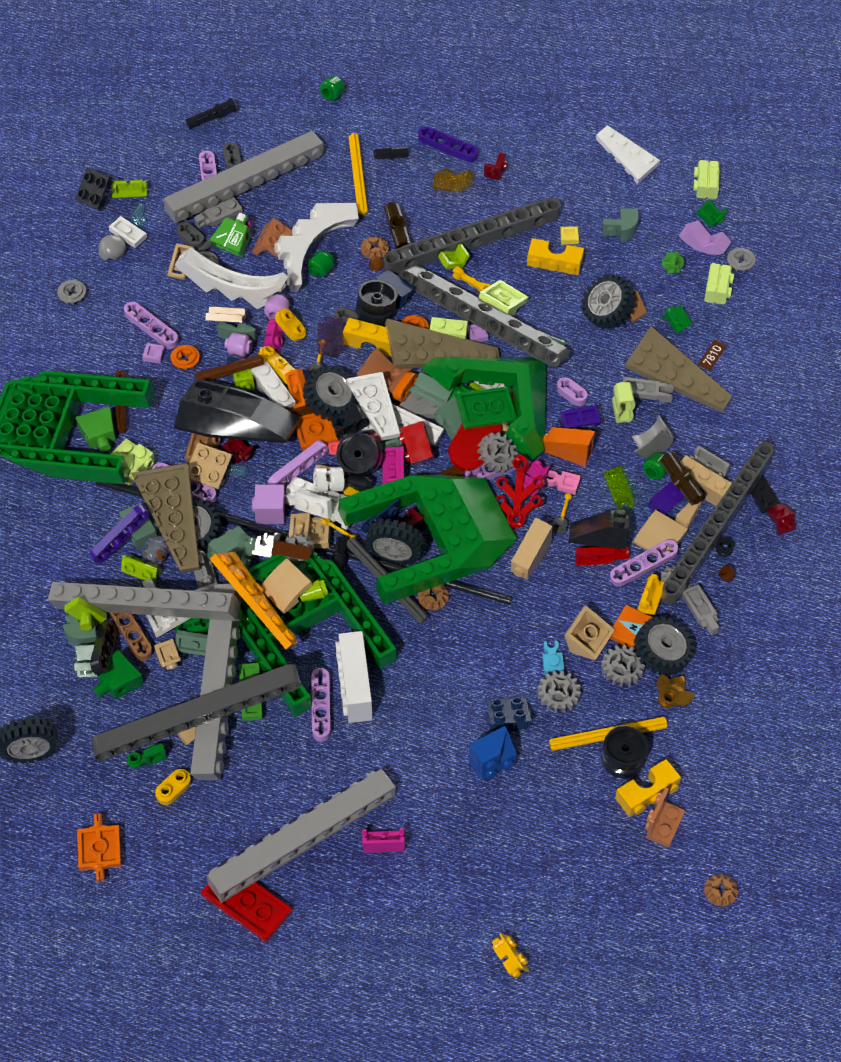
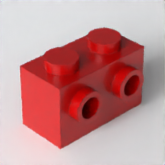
(417, 443)

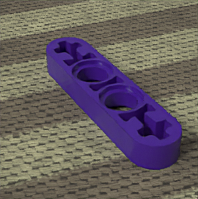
(429, 137)
(119, 534)

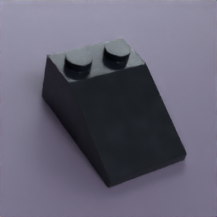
(602, 530)

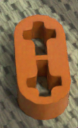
(403, 387)

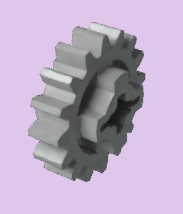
(490, 445)
(620, 668)
(559, 691)

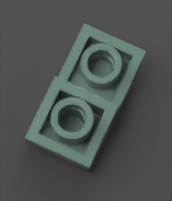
(227, 329)

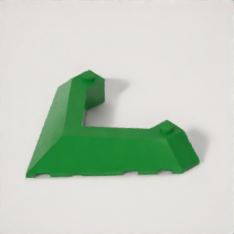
(528, 386)

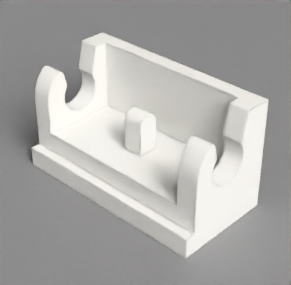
(266, 547)

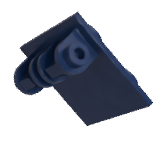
(390, 512)
(508, 712)

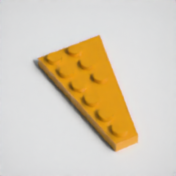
(242, 581)

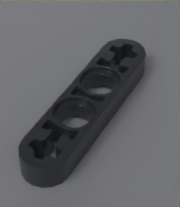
(103, 648)

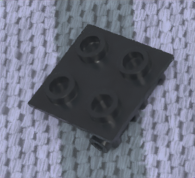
(93, 189)

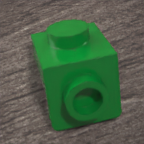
(711, 214)
(677, 318)

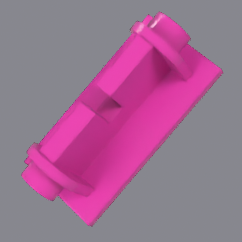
(276, 334)
(535, 470)

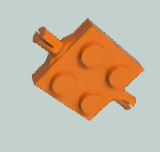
(99, 847)

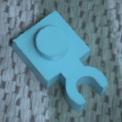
(552, 660)

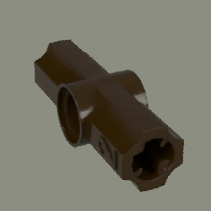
(396, 225)
(682, 478)

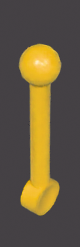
(325, 521)

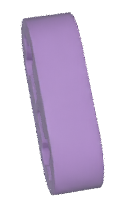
(572, 391)

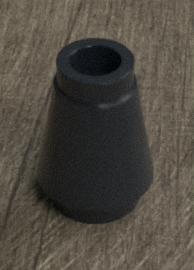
(358, 482)

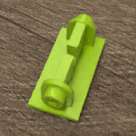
(135, 188)
(137, 568)

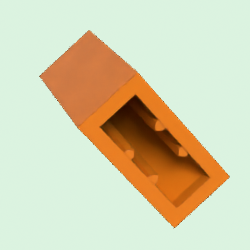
(570, 444)

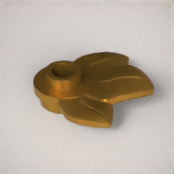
(674, 691)

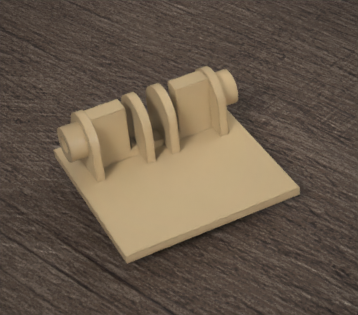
(209, 465)

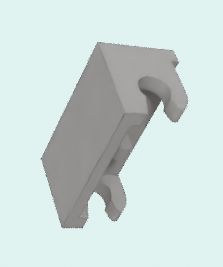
(711, 462)

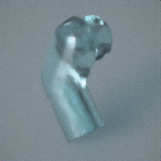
(137, 215)

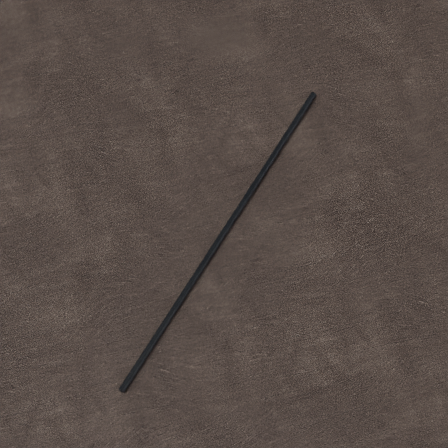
(271, 531)

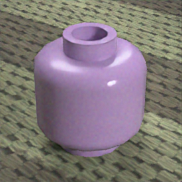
(274, 304)
(238, 344)

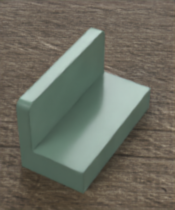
(430, 389)

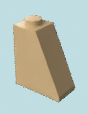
(532, 549)

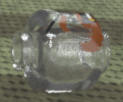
(155, 550)

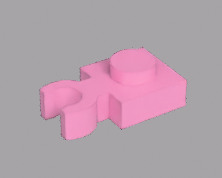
(566, 481)

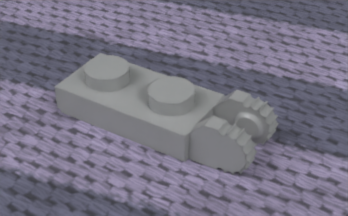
(650, 389)

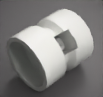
(335, 479)

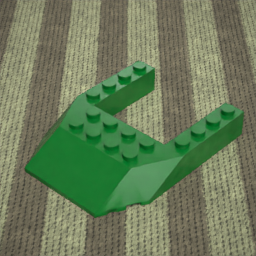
(40, 415)
(460, 517)
(308, 613)

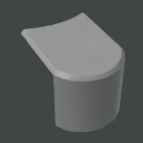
(654, 440)

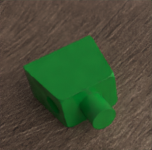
(119, 679)

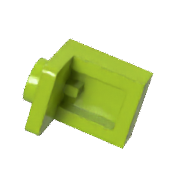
(455, 258)
(244, 380)

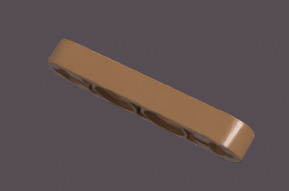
(130, 628)

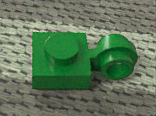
(151, 755)

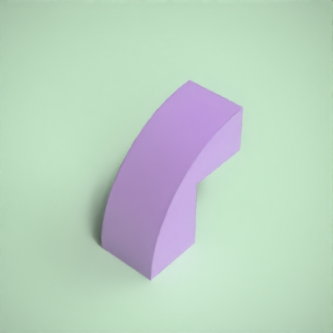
(698, 238)

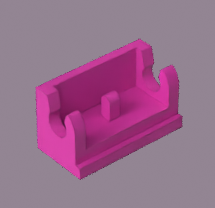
(392, 464)
(383, 841)

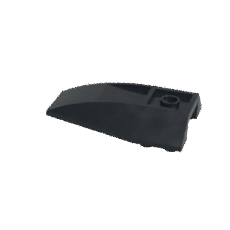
(232, 414)

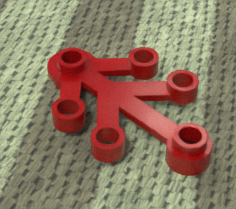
(519, 494)

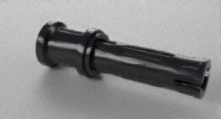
(219, 112)

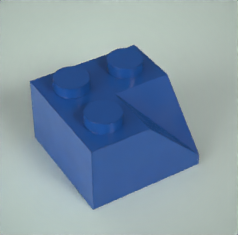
(492, 754)

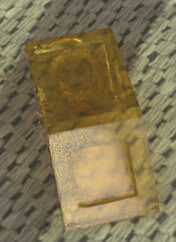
(448, 181)

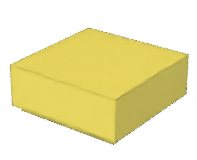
(569, 235)

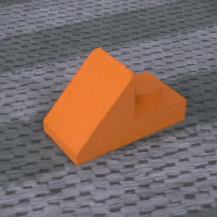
(295, 382)

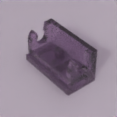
(330, 337)

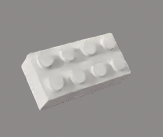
(353, 677)

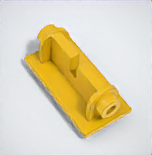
(651, 595)
(515, 961)

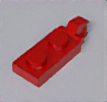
(599, 555)

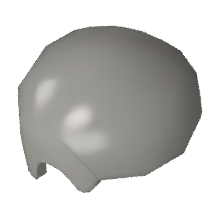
(111, 247)

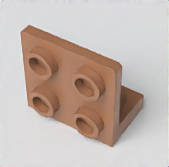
(269, 236)
(379, 363)
(663, 820)

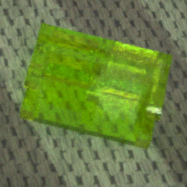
(619, 487)

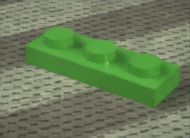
(246, 672)

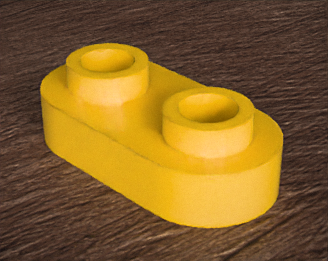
(290, 324)
(174, 786)

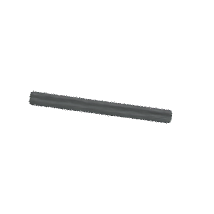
(377, 570)

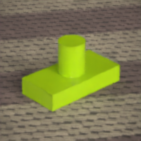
(85, 613)

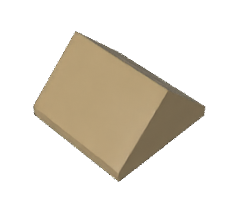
(588, 634)

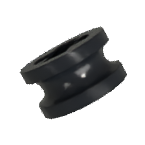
(724, 552)

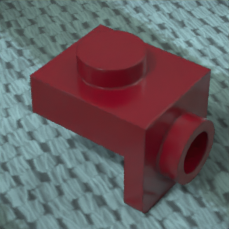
(495, 171)
(237, 449)
(782, 517)

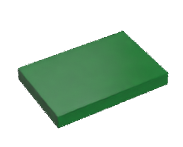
(485, 408)

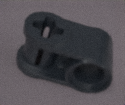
(351, 421)

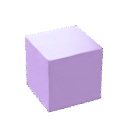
(269, 504)

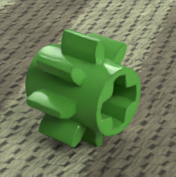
(673, 262)

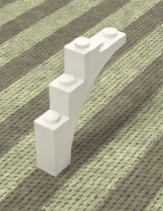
(323, 219)
(230, 283)

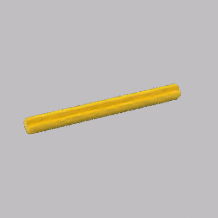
(358, 174)
(599, 735)

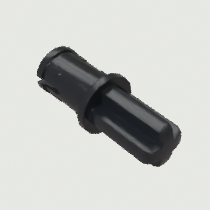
(390, 152)
(340, 551)

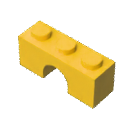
(566, 262)
(359, 331)
(636, 799)

